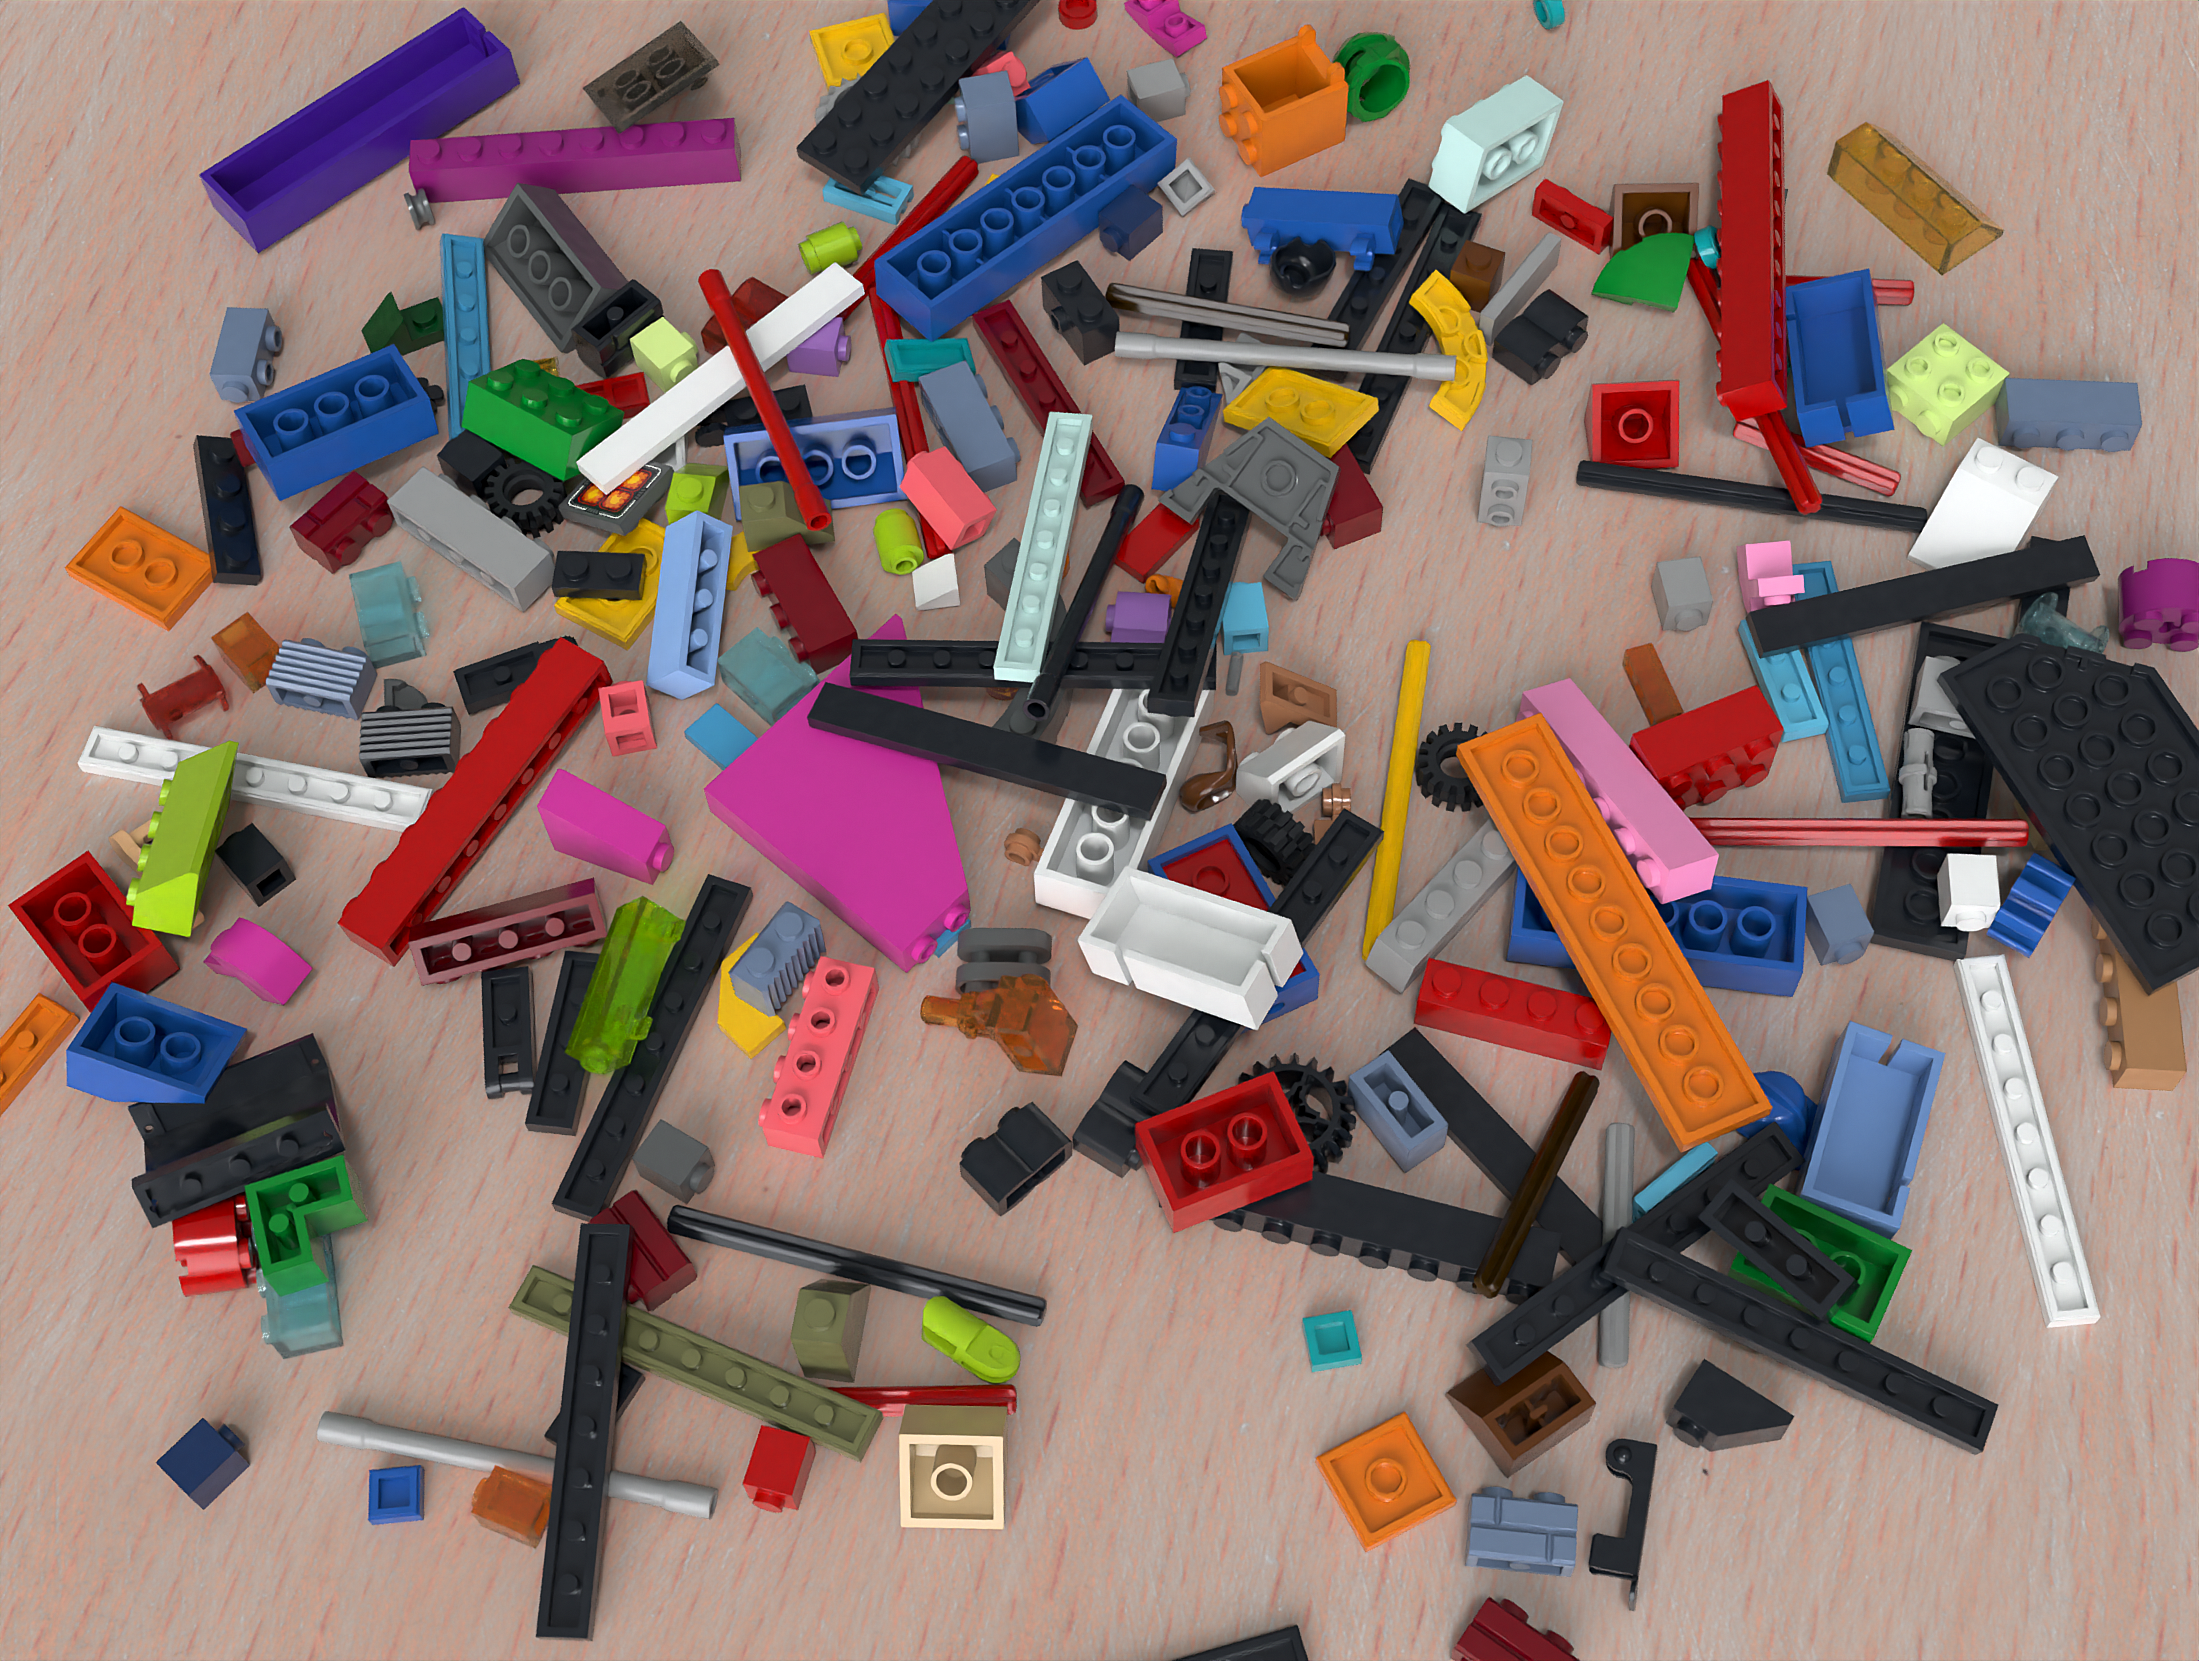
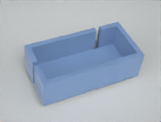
(1869, 1128)

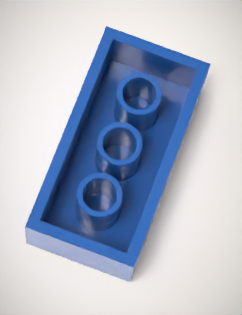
(336, 422)

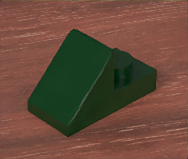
(405, 328)

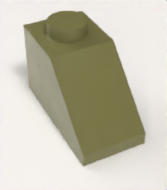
(773, 516)

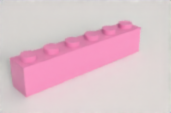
(1644, 819)

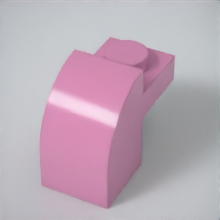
(1767, 575)

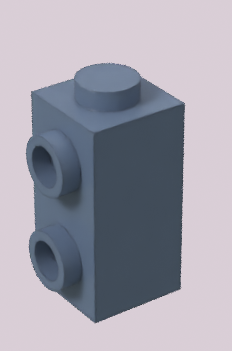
(245, 354)

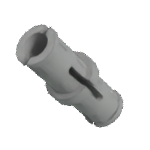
(1917, 773)

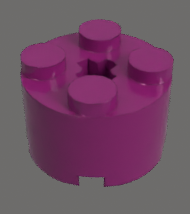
(2160, 605)

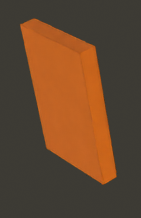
(143, 568)

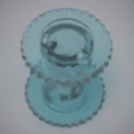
(2061, 630)

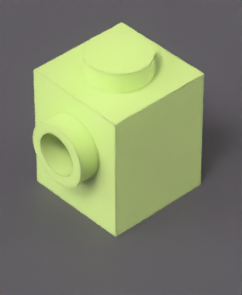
(664, 354)

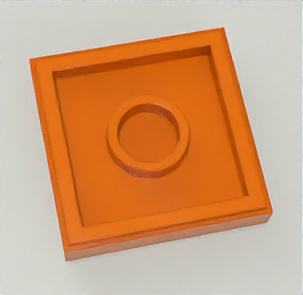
(1385, 1481)

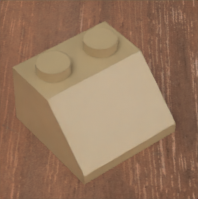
(953, 1466)

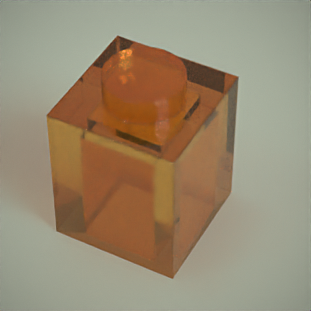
(247, 650)
(512, 1506)

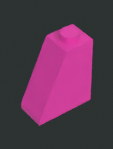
(603, 829)

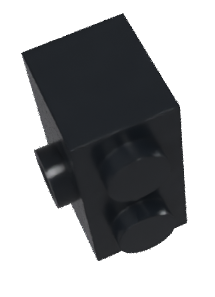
(1080, 312)

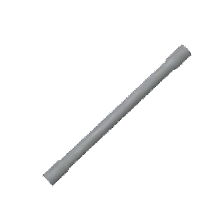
(1418, 365)
(365, 1434)

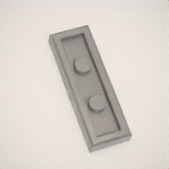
(1520, 287)

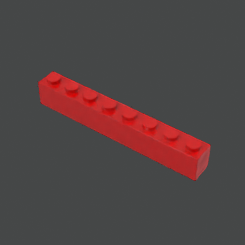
(475, 801)

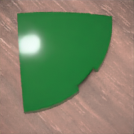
(1648, 272)

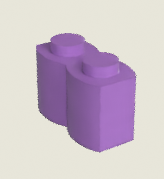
(1139, 617)

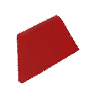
(1634, 423)

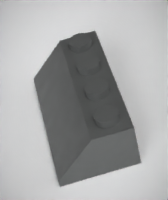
(550, 261)

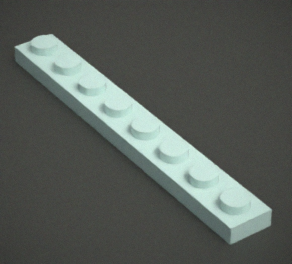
(1043, 548)

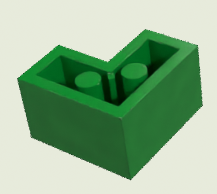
(293, 1213)

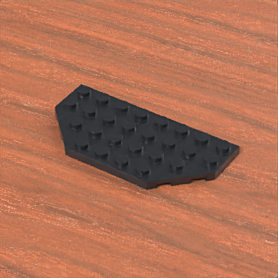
(2107, 782)

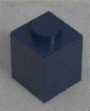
(1130, 223)
(204, 1462)

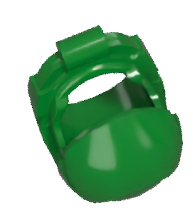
(1383, 62)

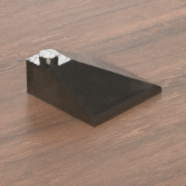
(652, 77)

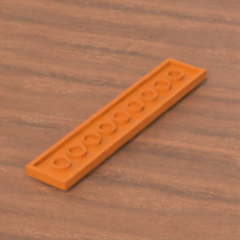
(1613, 933)

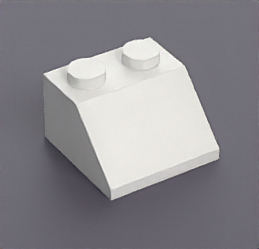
(1293, 767)

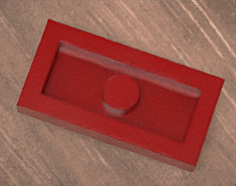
(1572, 216)

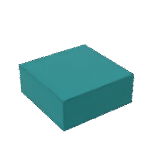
(1331, 1341)

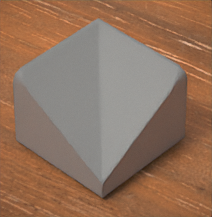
(1186, 187)

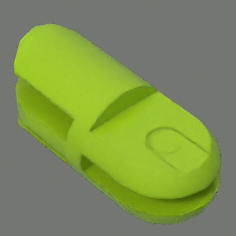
(969, 1341)

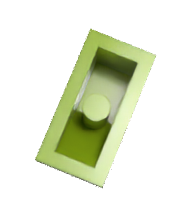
(697, 488)

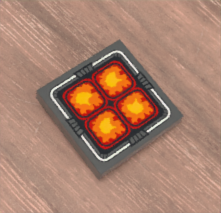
(621, 507)

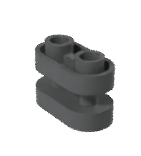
(999, 953)

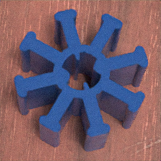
(2031, 905)

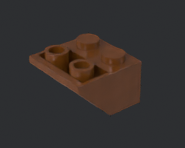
(1525, 1412)

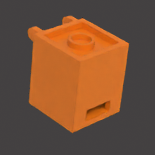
(1284, 103)

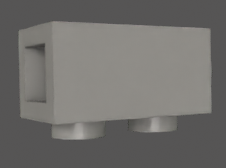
(1504, 481)

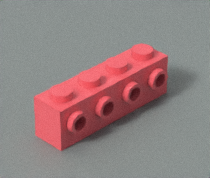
(820, 1057)

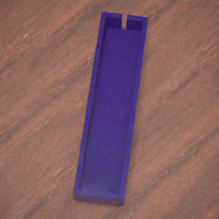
(359, 129)

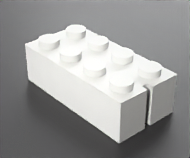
(1191, 947)

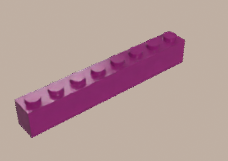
(577, 160)

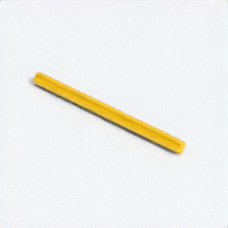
(1397, 792)

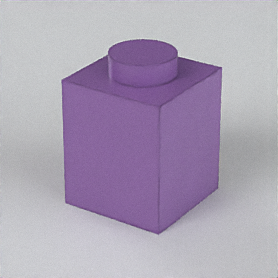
(822, 351)

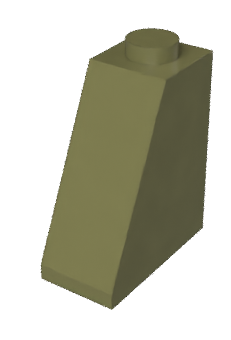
(830, 1328)

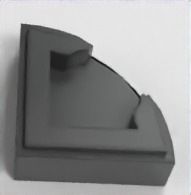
(402, 695)

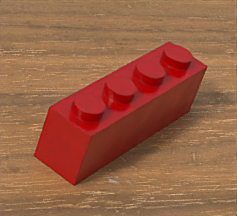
(1512, 1014)

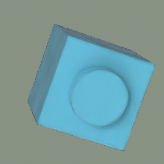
(1245, 620)

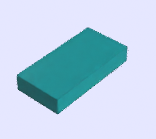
(918, 357)

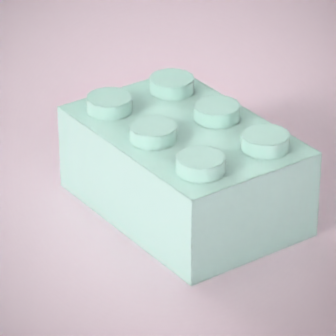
(1494, 143)

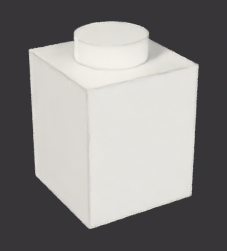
(1968, 891)

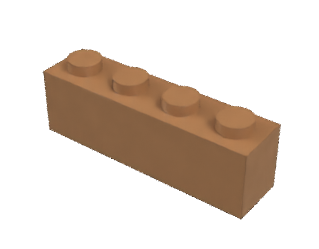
(2143, 1030)

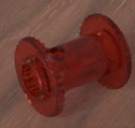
(183, 697)

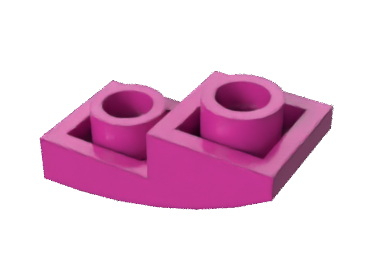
(1167, 24)

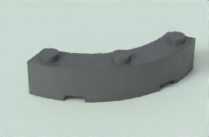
(999, 578)

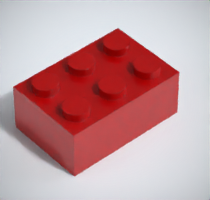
(1711, 748)
(89, 932)
(1224, 1151)

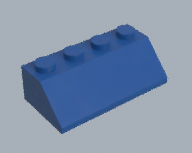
(848, 455)

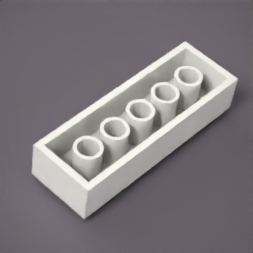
(1096, 843)

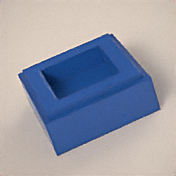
(396, 1495)

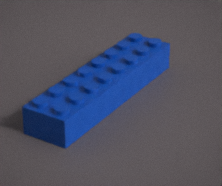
(1022, 218)

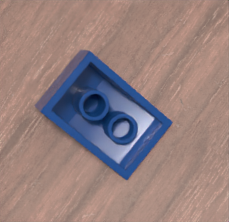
(149, 1050)

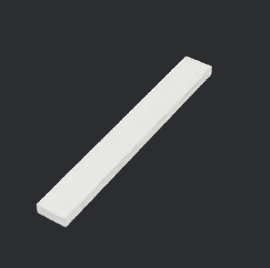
(718, 379)
(262, 780)
(2026, 1143)

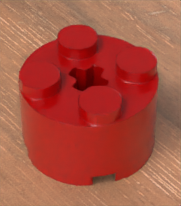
(216, 1247)

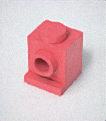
(1015, 69)
(627, 717)

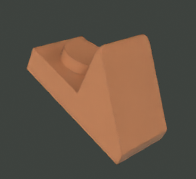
(1294, 699)

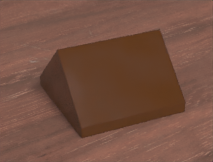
(1651, 210)

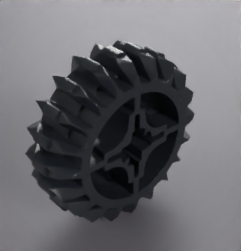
(1324, 1136)

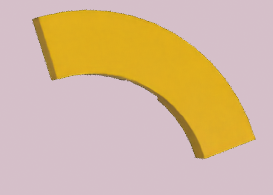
(1457, 335)

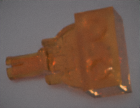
(1018, 1015)

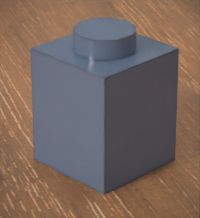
(1837, 926)

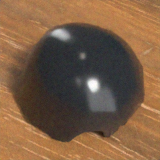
(1302, 268)

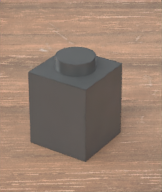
(674, 1162)

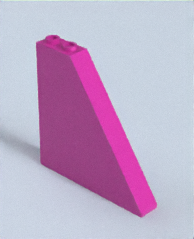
(852, 823)

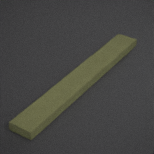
(714, 1370)

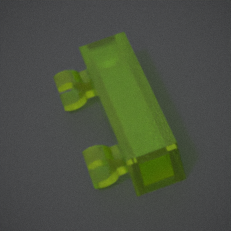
(623, 986)

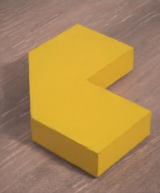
(740, 1021)

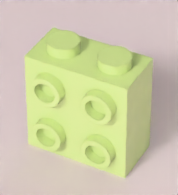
(1944, 384)

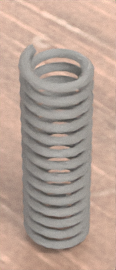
(1234, 667)

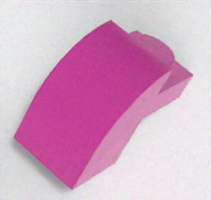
(258, 961)

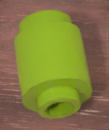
(830, 246)
(897, 541)

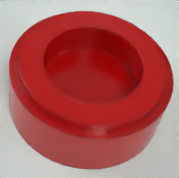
(1077, 13)

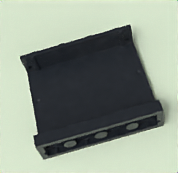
(255, 1125)

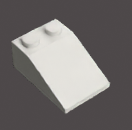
(1983, 509)

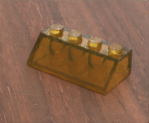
(1910, 197)

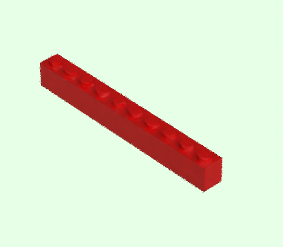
(1752, 253)

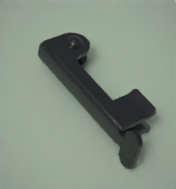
(1620, 1556)

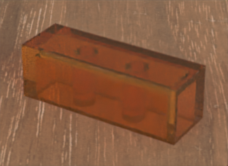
(1651, 684)

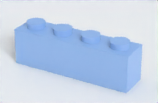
(689, 605)

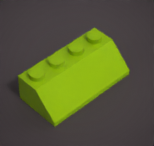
(183, 842)

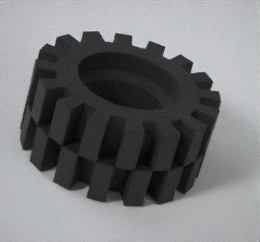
(521, 478)
(1432, 777)
(1274, 840)

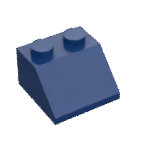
(1058, 100)

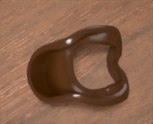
(1212, 788)

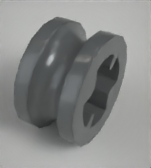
(419, 208)

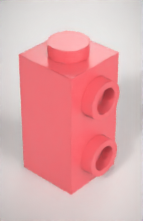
(947, 497)

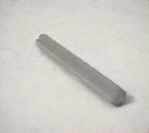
(1617, 1213)

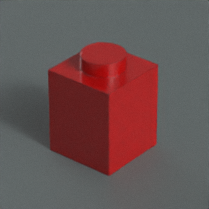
(779, 1469)

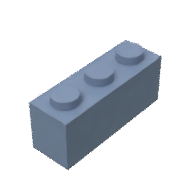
(2068, 414)
(969, 425)

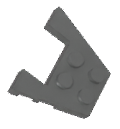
(1277, 481)

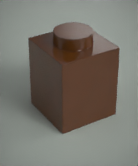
(1478, 273)

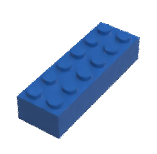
(1731, 935)

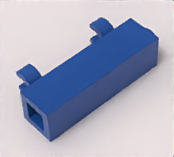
(1343, 219)

